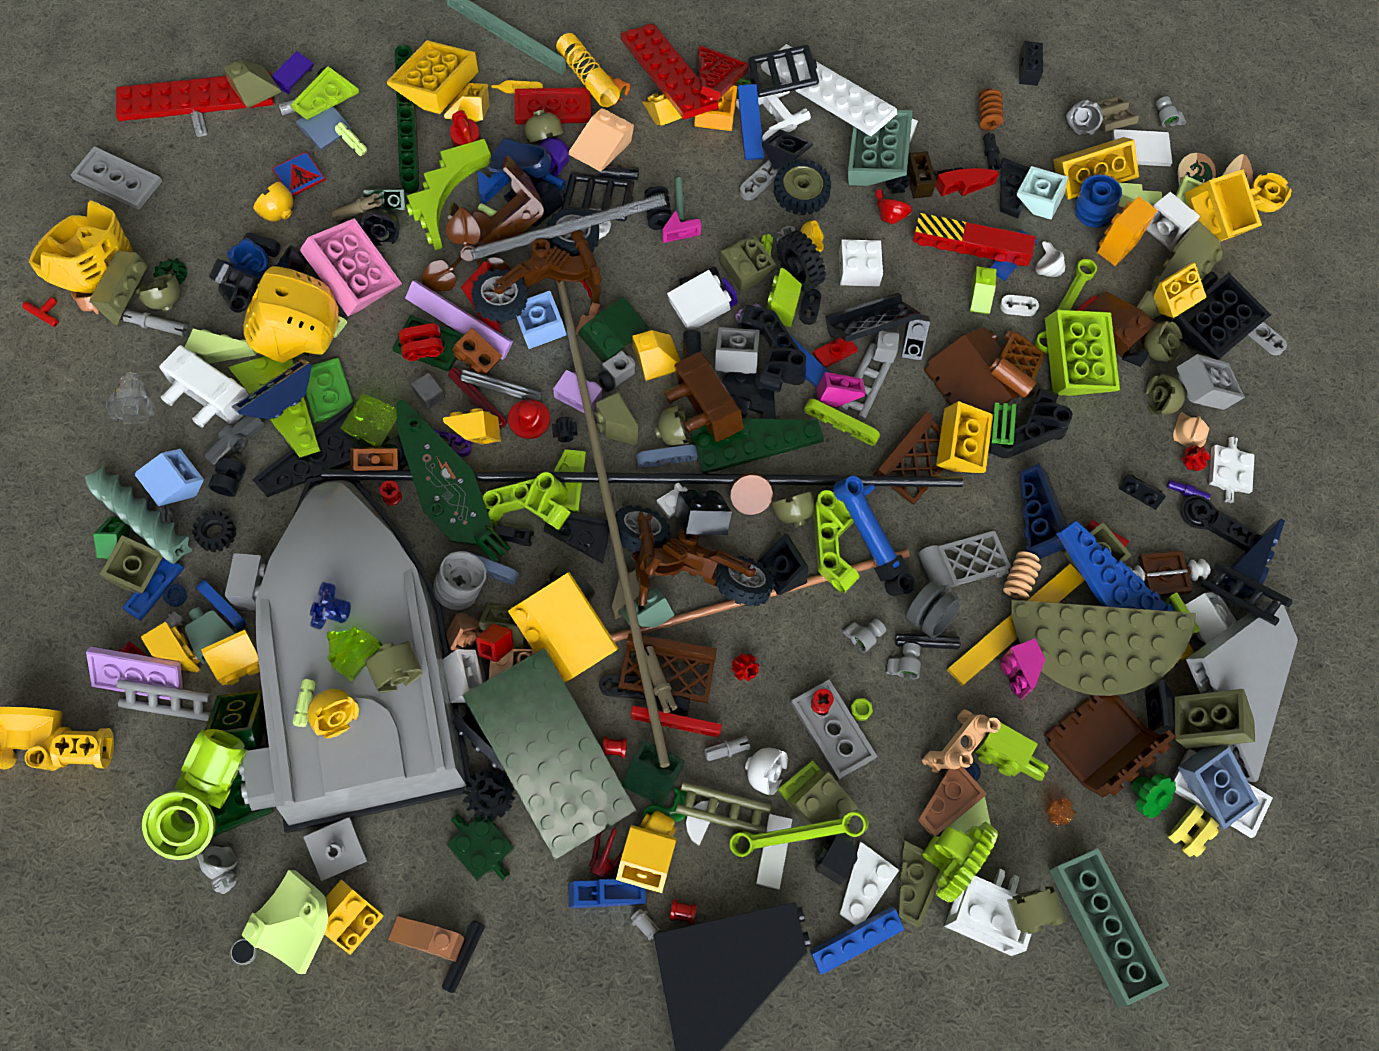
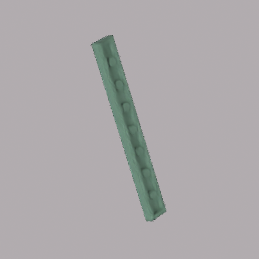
(509, 34)

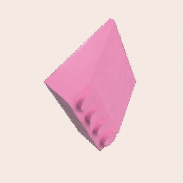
(350, 266)

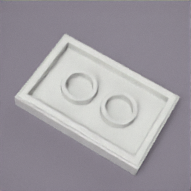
(1150, 146)

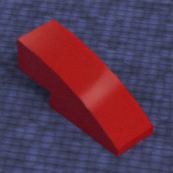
(965, 180)

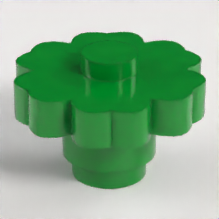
(1153, 794)

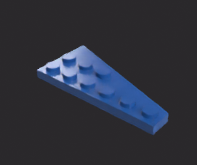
(1108, 579)

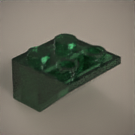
(648, 778)

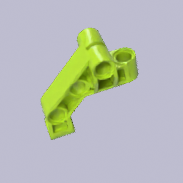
(542, 498)
(833, 518)

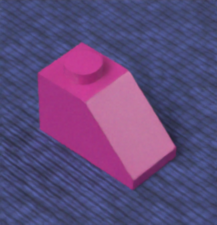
(839, 389)

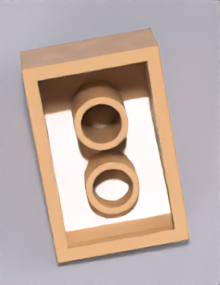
(602, 139)

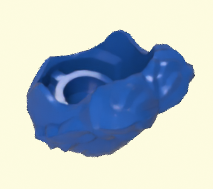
(249, 255)

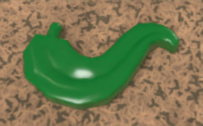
(679, 799)

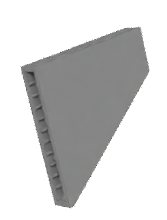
(1255, 659)

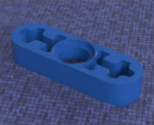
(219, 603)

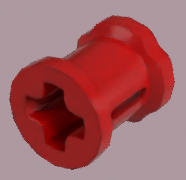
(385, 489)
(824, 707)
(615, 747)
(683, 912)

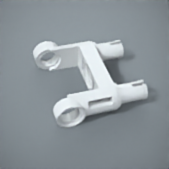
(785, 120)

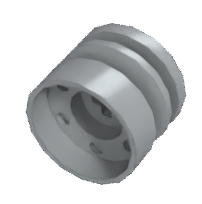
(459, 580)

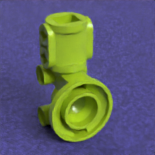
(203, 781)

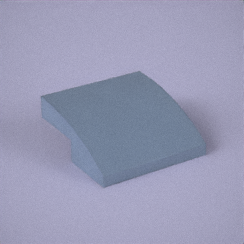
(322, 127)

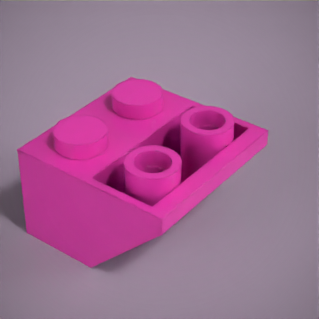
(1023, 667)

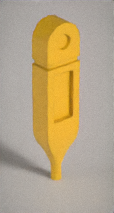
(509, 86)

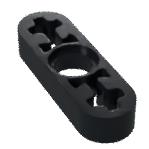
(614, 690)

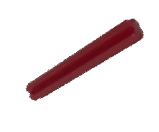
(476, 396)

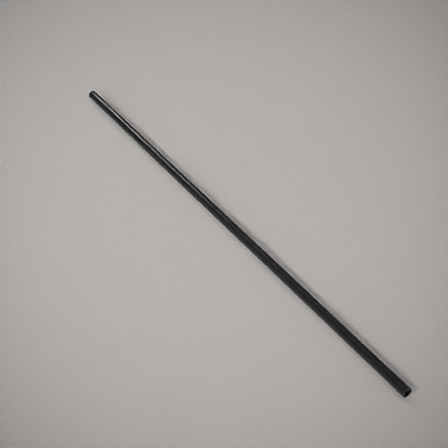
(657, 478)

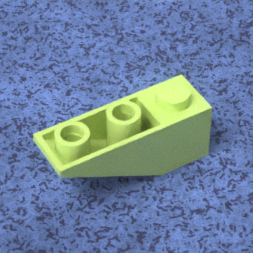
(216, 347)

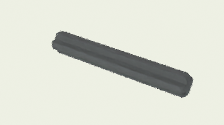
(500, 385)

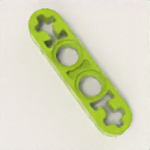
(842, 421)

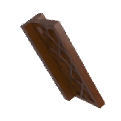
(901, 451)
(675, 651)

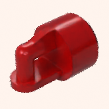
(463, 129)

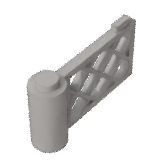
(938, 565)

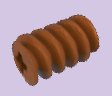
(990, 109)

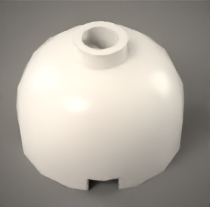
(765, 769)

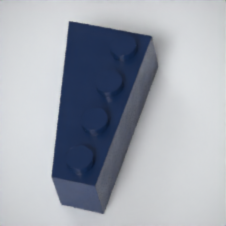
(1041, 512)

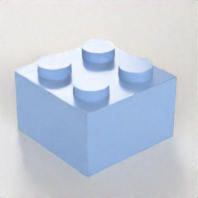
(541, 320)

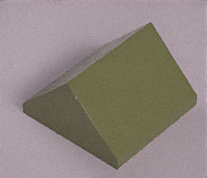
(131, 565)

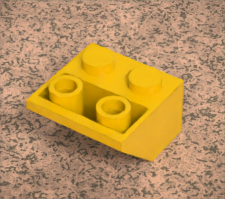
(472, 100)
(661, 109)
(1179, 291)
(475, 426)
(170, 644)
(646, 858)
(349, 917)

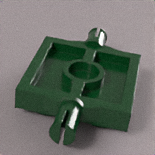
(480, 847)

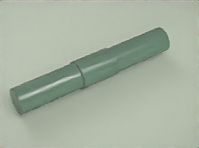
(679, 198)

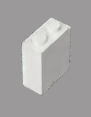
(699, 300)

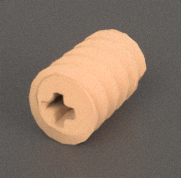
(1022, 575)

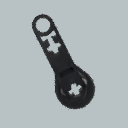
(1216, 522)

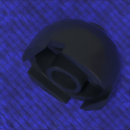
(376, 223)

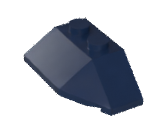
(277, 394)

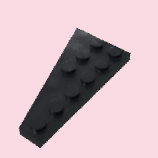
(333, 454)

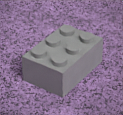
(1210, 382)

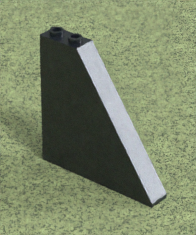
(725, 971)

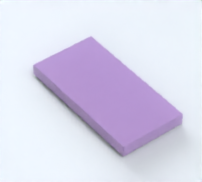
(109, 666)

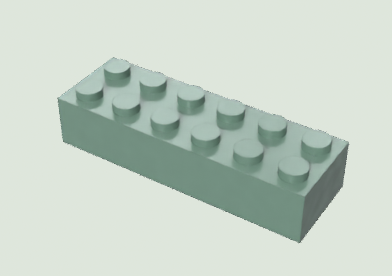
(1109, 928)

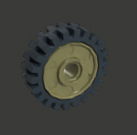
(789, 186)

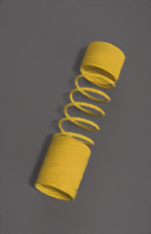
(597, 80)

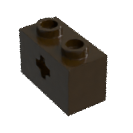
(921, 174)

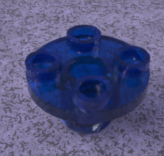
(328, 607)

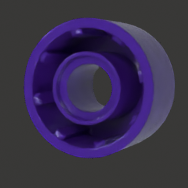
(558, 152)

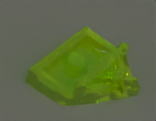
(350, 649)

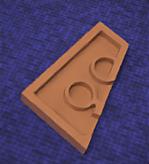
(951, 800)

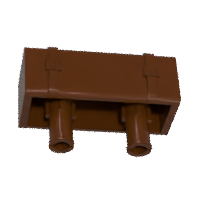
(708, 396)

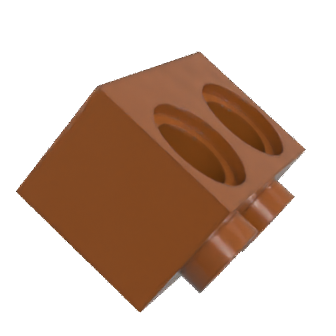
(481, 349)

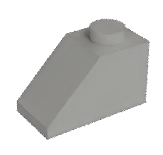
(886, 345)

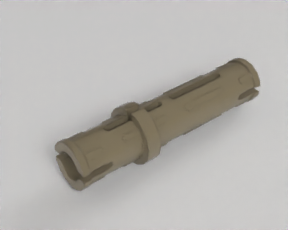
(360, 206)
(662, 688)

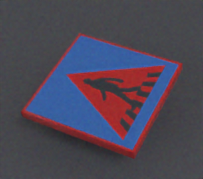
(298, 173)

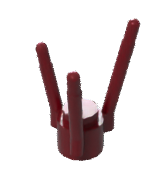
(601, 865)

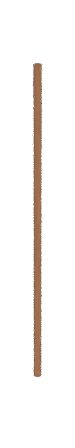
(731, 603)

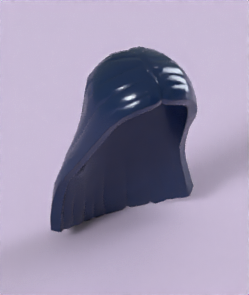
(530, 158)

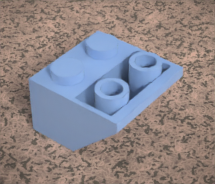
(170, 478)

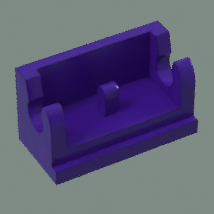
(292, 71)

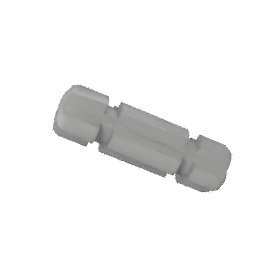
(199, 123)

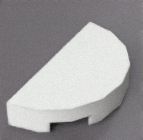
(696, 827)

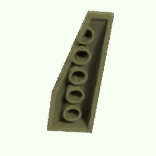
(1196, 246)

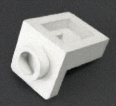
(669, 501)

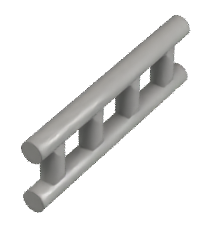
(872, 392)
(174, 694)

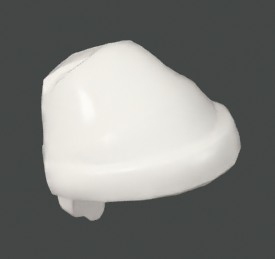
(1052, 263)

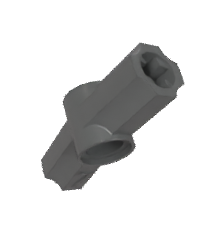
(233, 438)

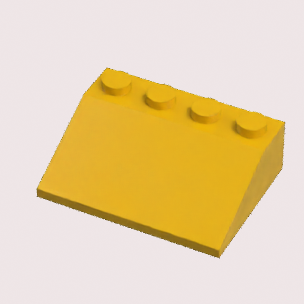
(434, 75)
(565, 626)

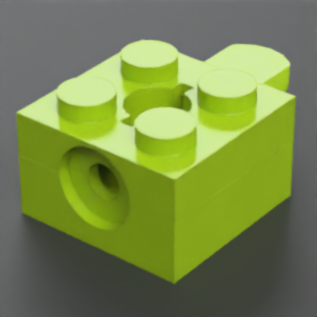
(1011, 753)

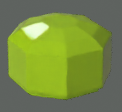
(861, 709)

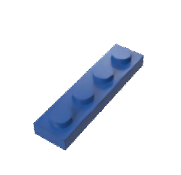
(856, 940)

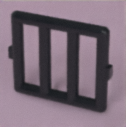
(788, 54)
(591, 180)

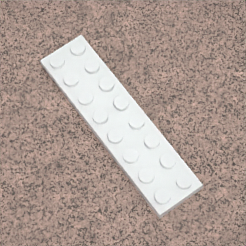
(838, 95)

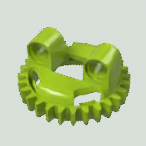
(959, 857)

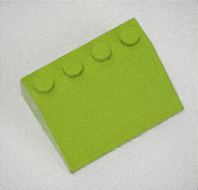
(1081, 352)

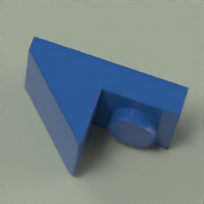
(491, 186)

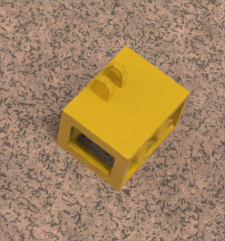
(1226, 205)

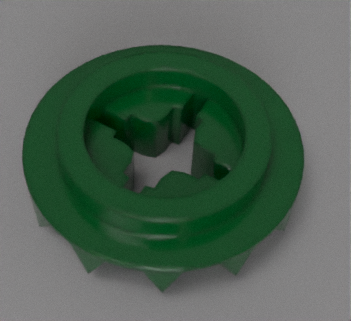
(178, 267)

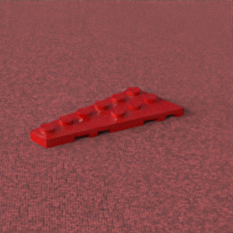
(718, 72)

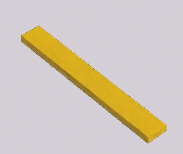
(1005, 634)

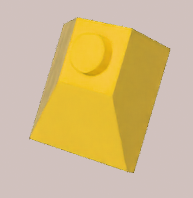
(655, 353)

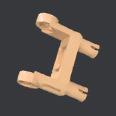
(954, 755)

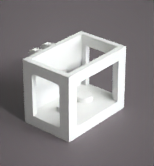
(986, 916)

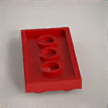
(568, 104)

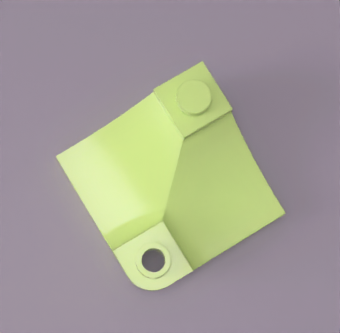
(290, 922)

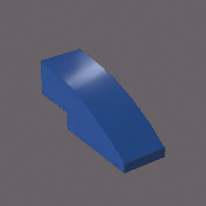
(604, 894)

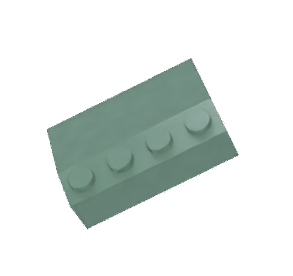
(882, 154)

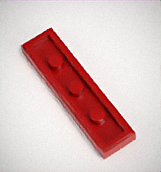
(678, 722)

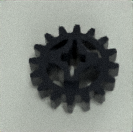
(483, 803)

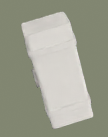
(202, 383)

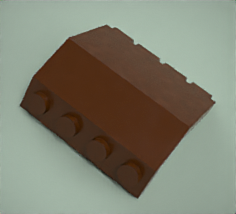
(966, 372)
(1105, 744)

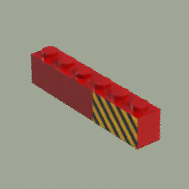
(974, 239)

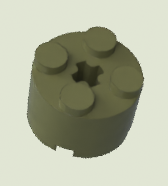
(393, 666)
(1036, 909)

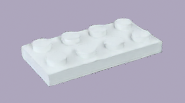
(1246, 824)

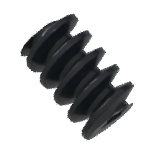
(658, 216)

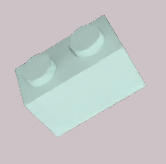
(1042, 191)

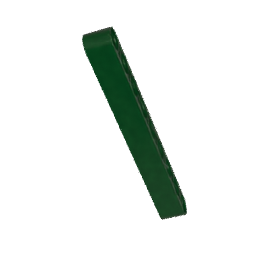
(406, 131)

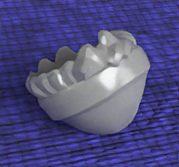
(1085, 117)

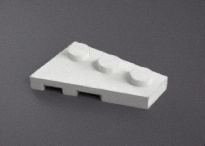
(866, 884)

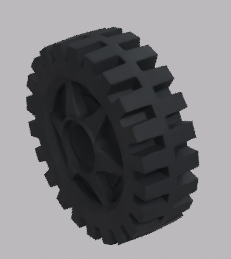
(801, 259)

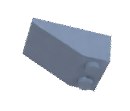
(1219, 784)

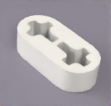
(1019, 305)

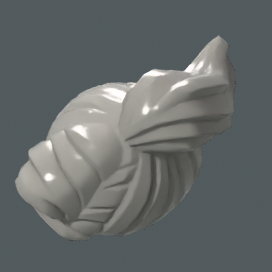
(218, 865)

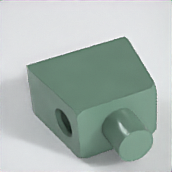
(205, 630)

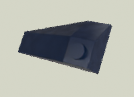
(1255, 558)

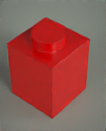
(494, 642)

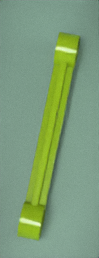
(1072, 293)
(799, 833)

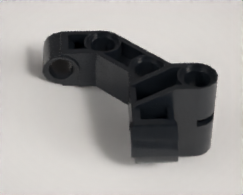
(240, 283)
(783, 363)
(1046, 420)

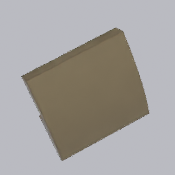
(1116, 113)

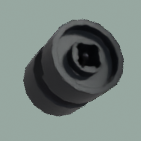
(227, 477)

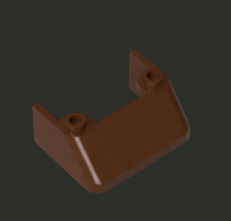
(515, 215)

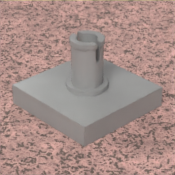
(335, 848)

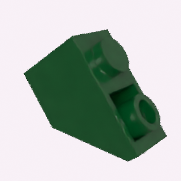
(391, 197)

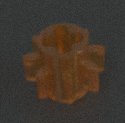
(1060, 811)

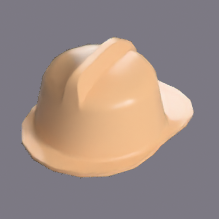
(1190, 430)

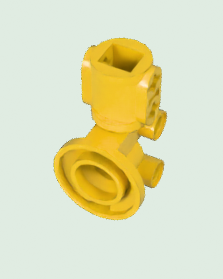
(48, 742)

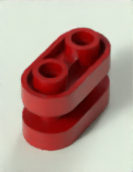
(421, 342)

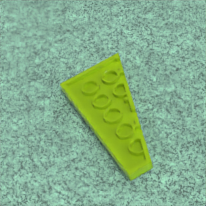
(295, 421)

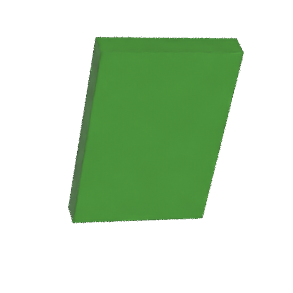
(327, 390)

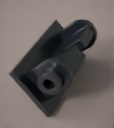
(1142, 492)

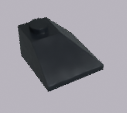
(1160, 708)

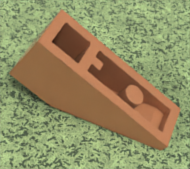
(427, 938)

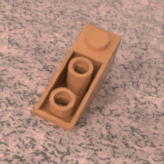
(463, 631)

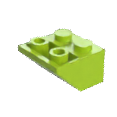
(784, 296)

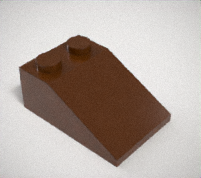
(1128, 321)

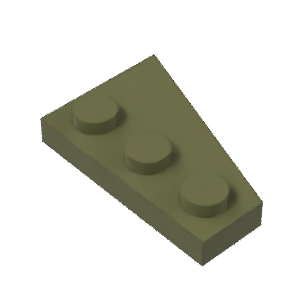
(916, 885)

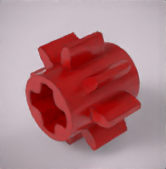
(1195, 458)
(745, 667)

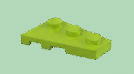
(323, 94)
(572, 462)

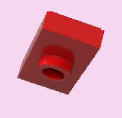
(834, 352)

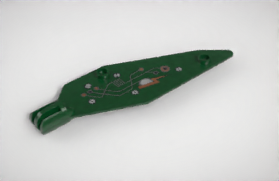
(446, 485)

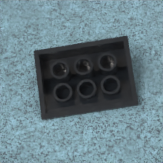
(1221, 318)

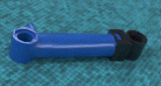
(889, 565)

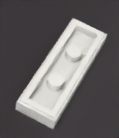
(774, 856)

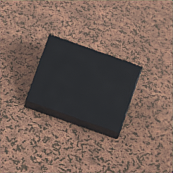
(784, 147)
(785, 565)

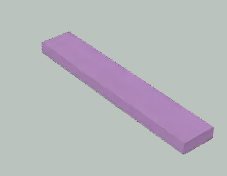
(455, 316)

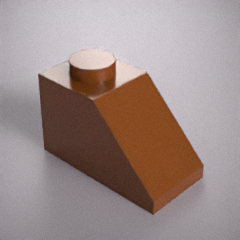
(373, 458)

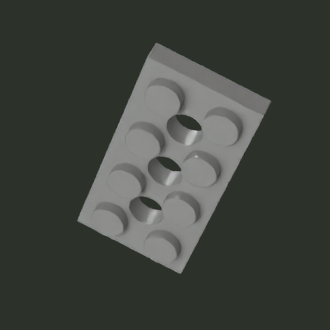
(119, 189)
(829, 744)

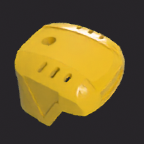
(79, 249)
(284, 295)

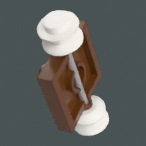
(1168, 573)

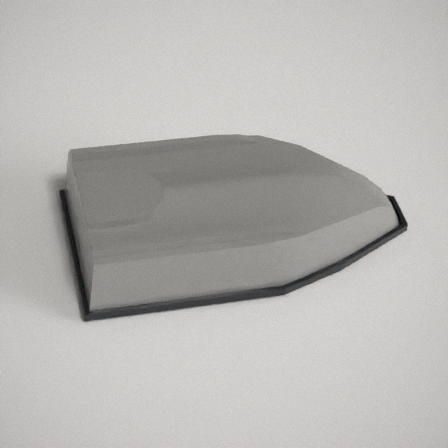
(404, 739)

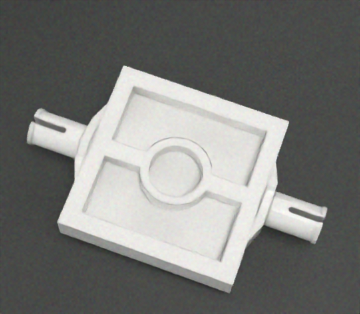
(1231, 469)

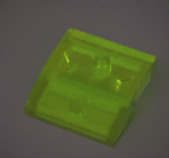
(370, 420)

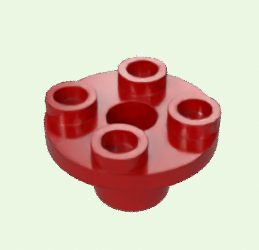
(529, 419)

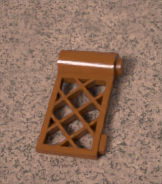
(1011, 372)

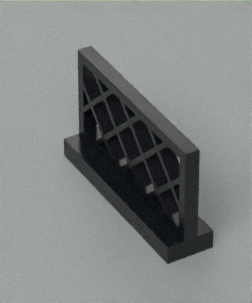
(870, 317)

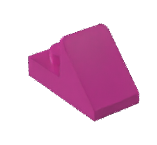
(679, 230)

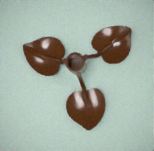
(459, 229)

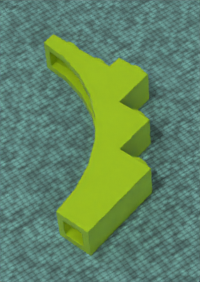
(454, 167)

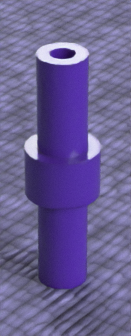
(1187, 490)

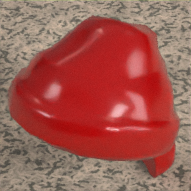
(892, 210)

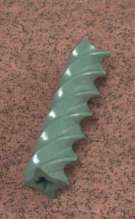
(136, 514)

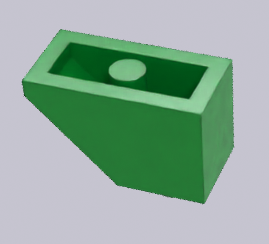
(108, 536)

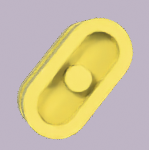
(1195, 844)

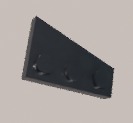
(1011, 179)

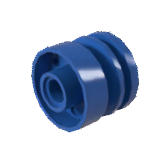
(1098, 200)

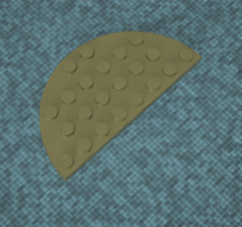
(1101, 646)

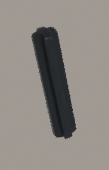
(925, 641)
(458, 968)

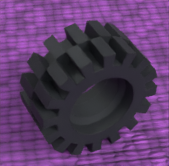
(205, 523)

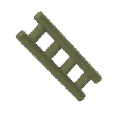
(715, 795)

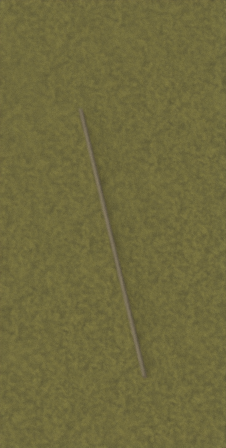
(614, 532)

